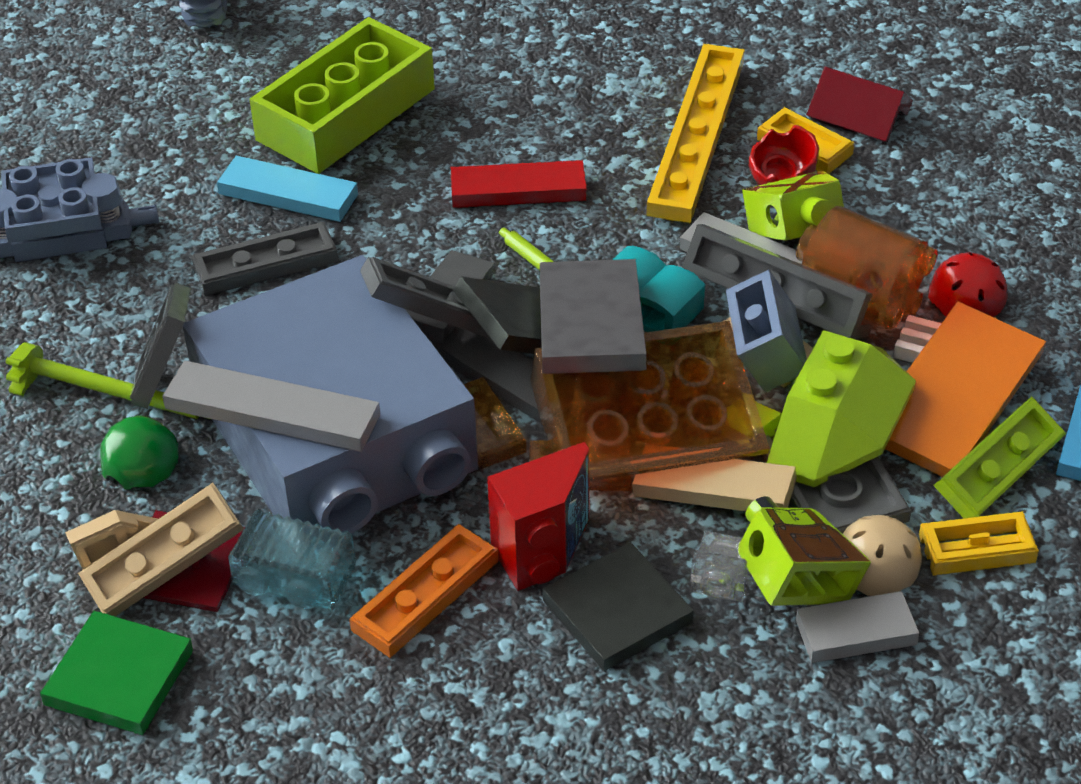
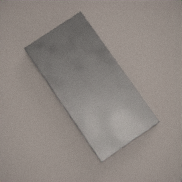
(591, 317)

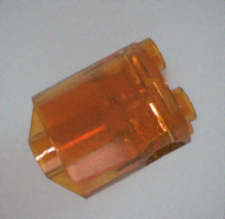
(872, 259)

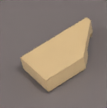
(104, 534)

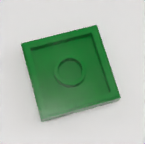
(117, 672)

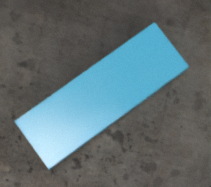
(287, 188)

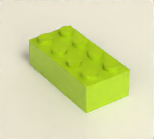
(342, 94)

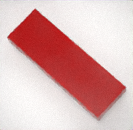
(518, 183)

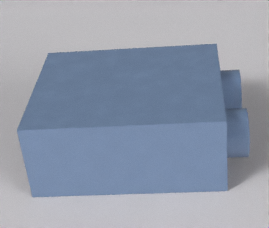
(345, 342)

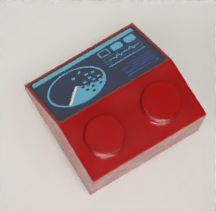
(540, 514)

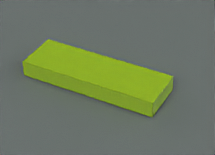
(1000, 459)

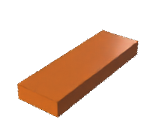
(423, 590)

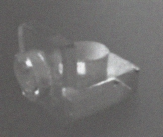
(718, 568)

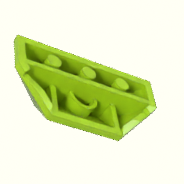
(840, 409)

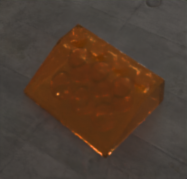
(675, 414)

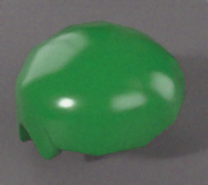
(138, 452)

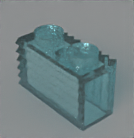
(292, 560)

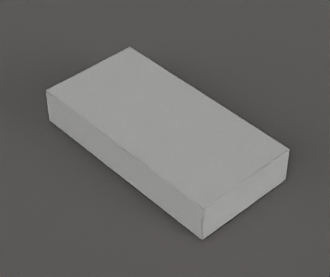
(857, 627)

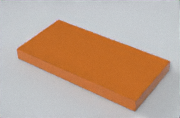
(961, 387)

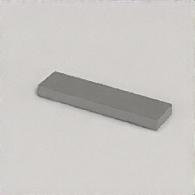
(272, 405)

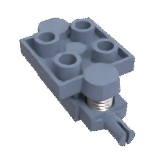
(63, 210)

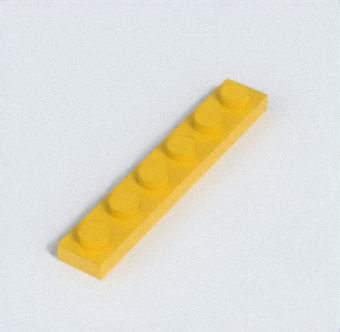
(695, 134)

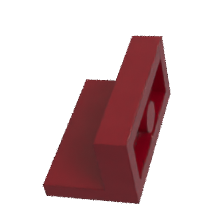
(857, 104)

